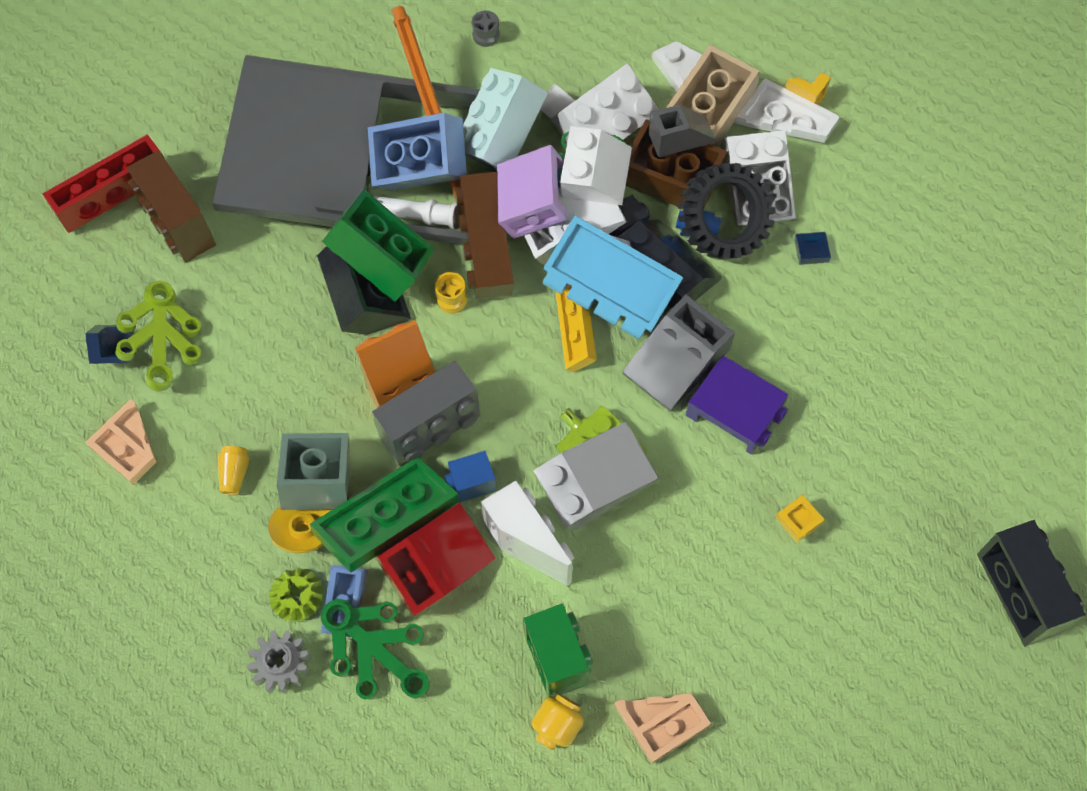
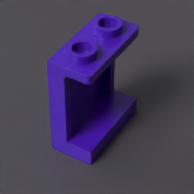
(739, 403)

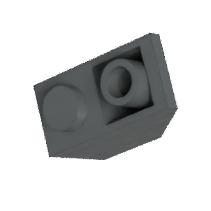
(678, 130)

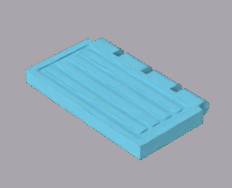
(611, 274)

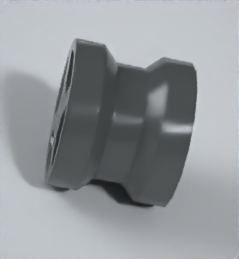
(485, 28)

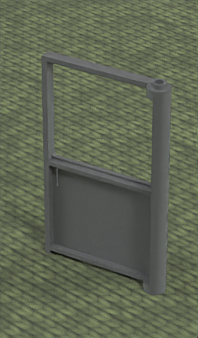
(303, 140)

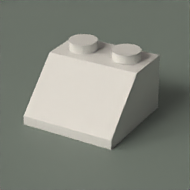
(595, 166)

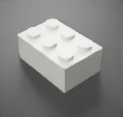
(614, 105)

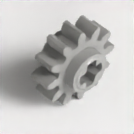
(267, 668)

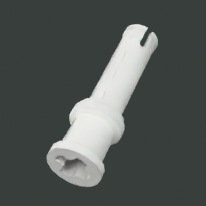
(429, 212)

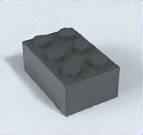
(427, 413)

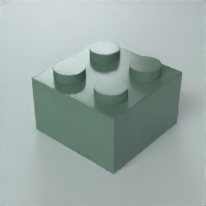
(313, 471)

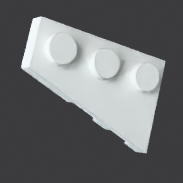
(779, 109)

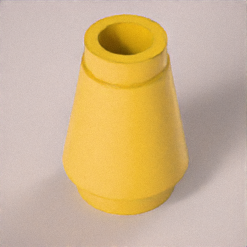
(232, 469)

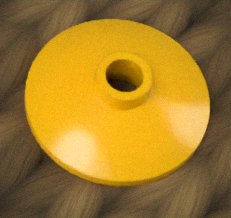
(286, 529)

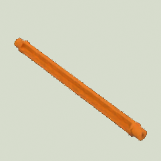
(418, 68)

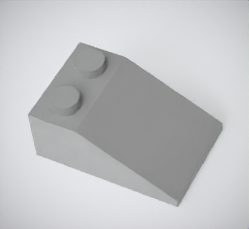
(596, 476)

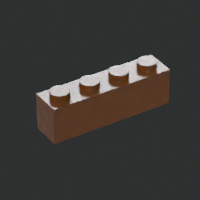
(486, 238)

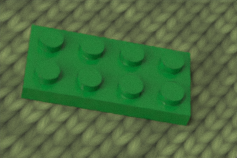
(384, 514)

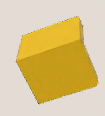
(813, 92)

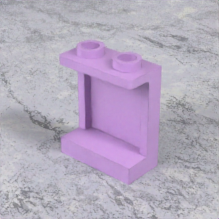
(530, 192)

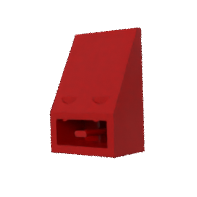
(435, 559)

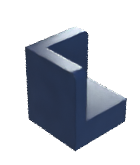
(102, 344)

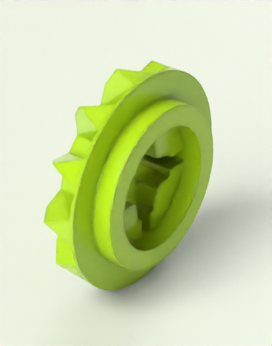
(310, 598)

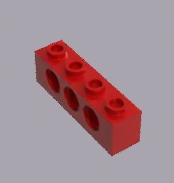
(98, 186)

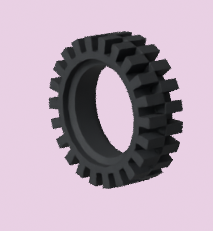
(758, 217)

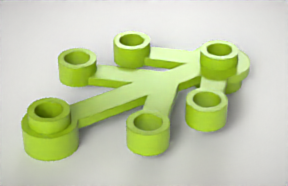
(160, 331)

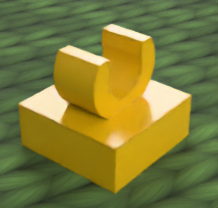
(800, 518)

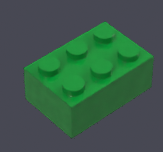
(379, 245)

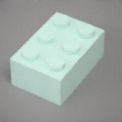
(501, 117)

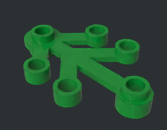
(370, 645)

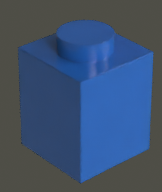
(471, 476)

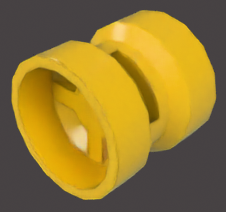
(450, 285)

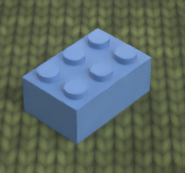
(417, 152)

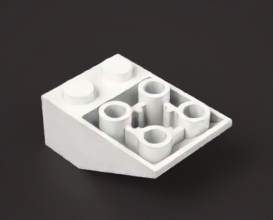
(768, 156)
(601, 215)
(525, 534)

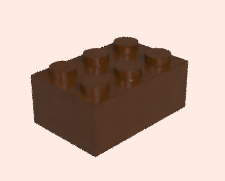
(667, 175)
(170, 207)

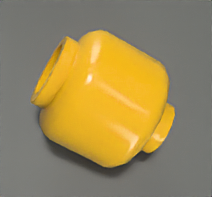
(557, 721)

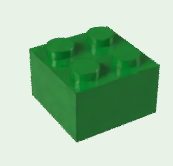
(556, 650)

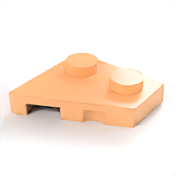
(124, 443)
(662, 722)

